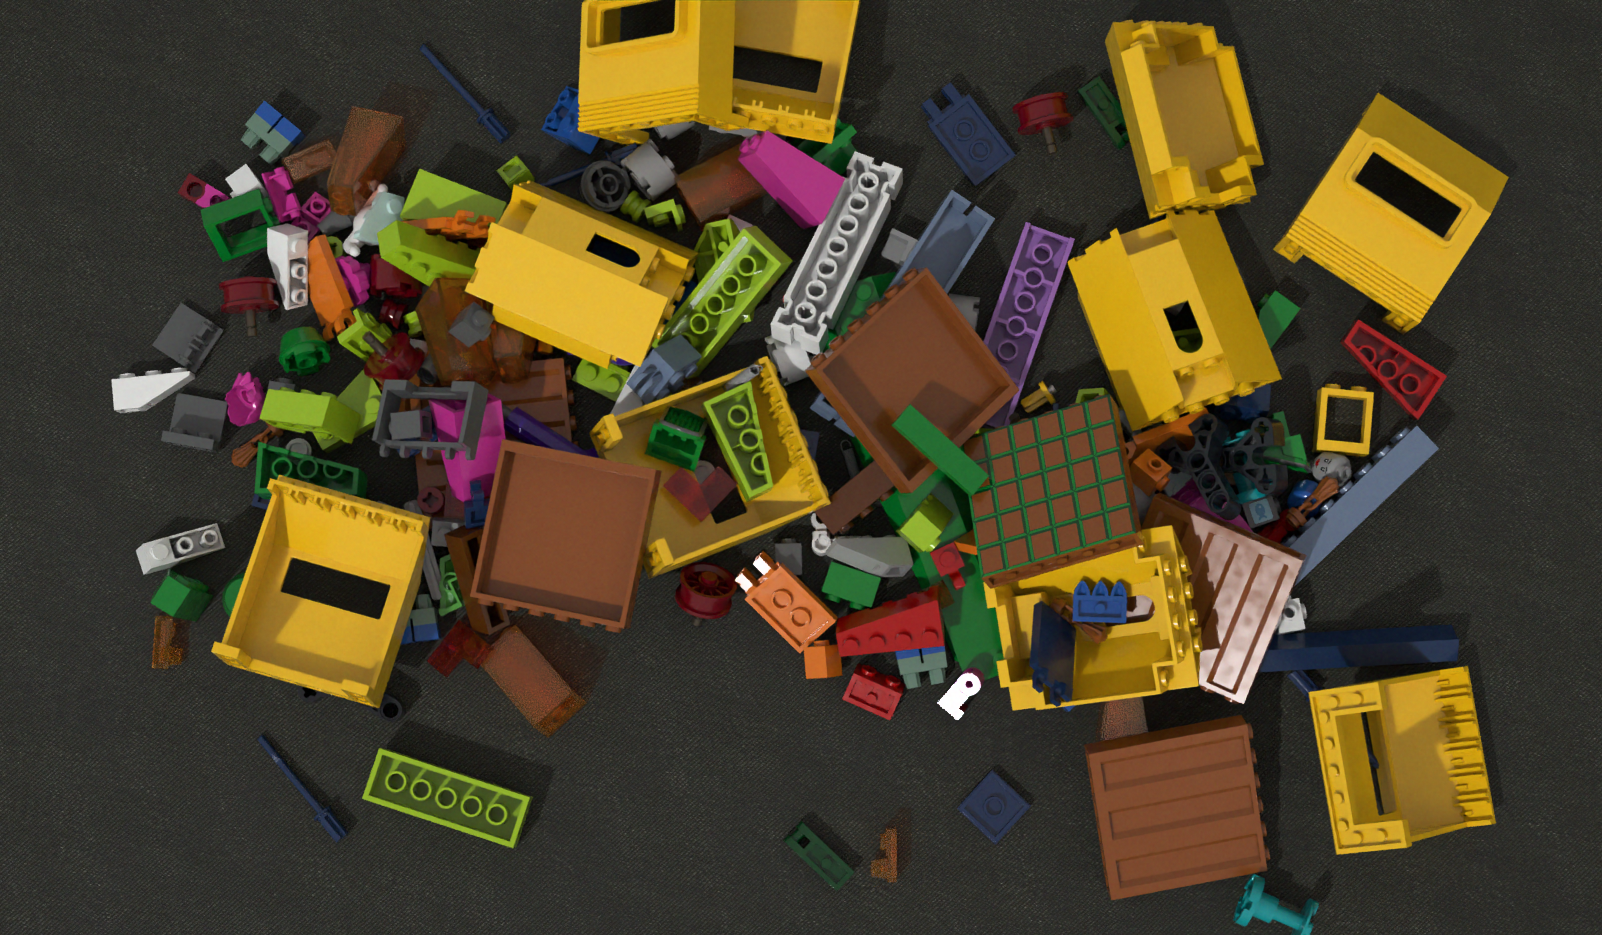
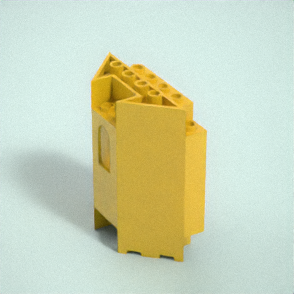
(1184, 115)
(569, 297)
(1123, 297)
(1135, 656)

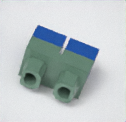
(274, 130)
(424, 622)
(910, 665)

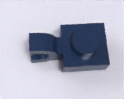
(476, 509)

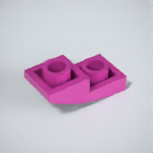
(312, 214)

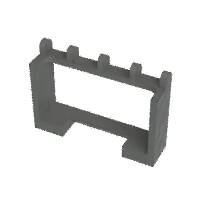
(460, 390)

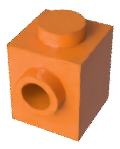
(1150, 472)
(822, 660)

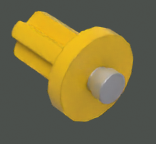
(1039, 397)

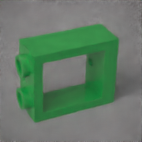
(243, 242)

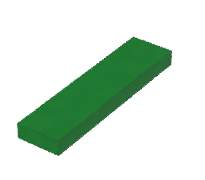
(940, 450)

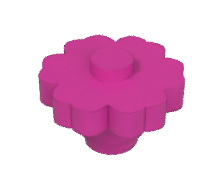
(356, 278)

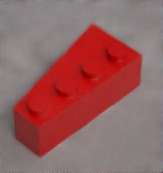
(1398, 371)
(894, 626)

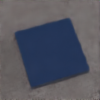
(993, 807)

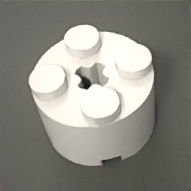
(788, 360)

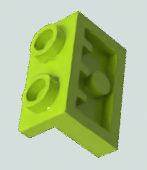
(662, 212)
(352, 336)
(601, 380)

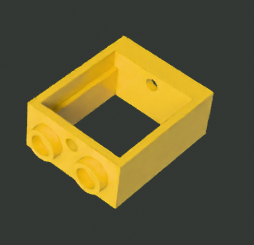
(1340, 447)

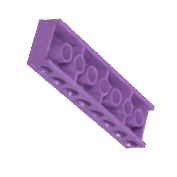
(1025, 307)

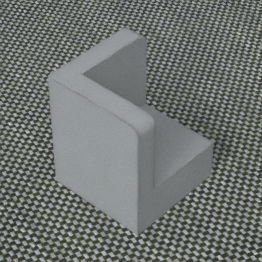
(898, 246)

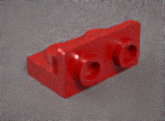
(874, 691)

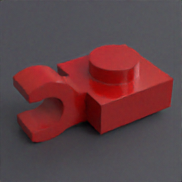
(948, 562)

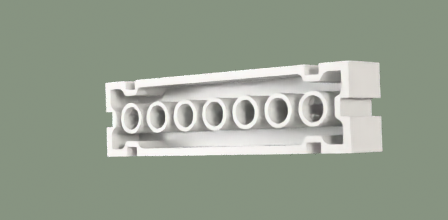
(837, 254)

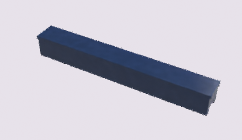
(1361, 648)

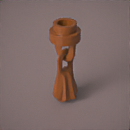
(242, 455)
(1325, 489)
(1094, 631)

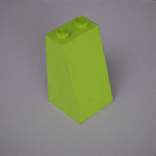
(439, 197)

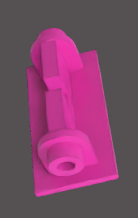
(284, 205)

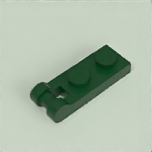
(1105, 110)
(819, 857)

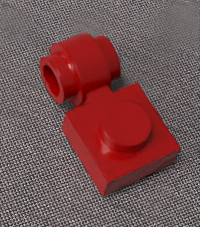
(1277, 529)

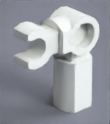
(821, 537)

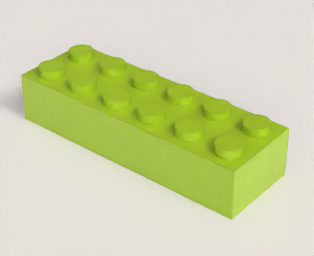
(727, 294)
(447, 797)

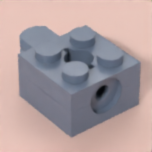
(665, 370)

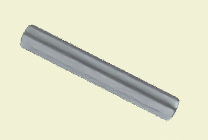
(430, 564)

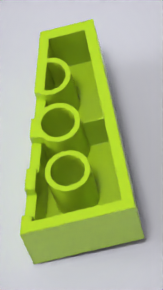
(424, 254)
(739, 436)

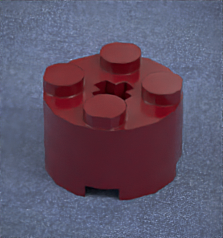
(392, 280)

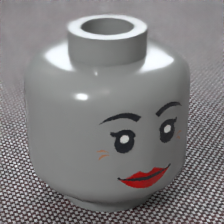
(1333, 466)

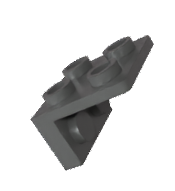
(197, 423)

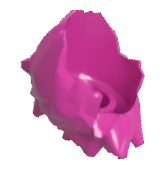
(245, 400)

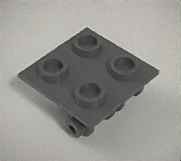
(188, 337)

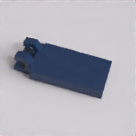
(967, 135)
(1052, 653)

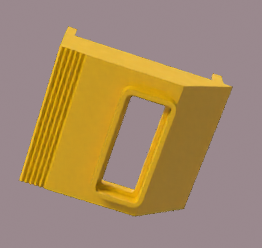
(802, 30)
(658, 76)
(1375, 242)
(675, 532)
(311, 640)
(1426, 754)

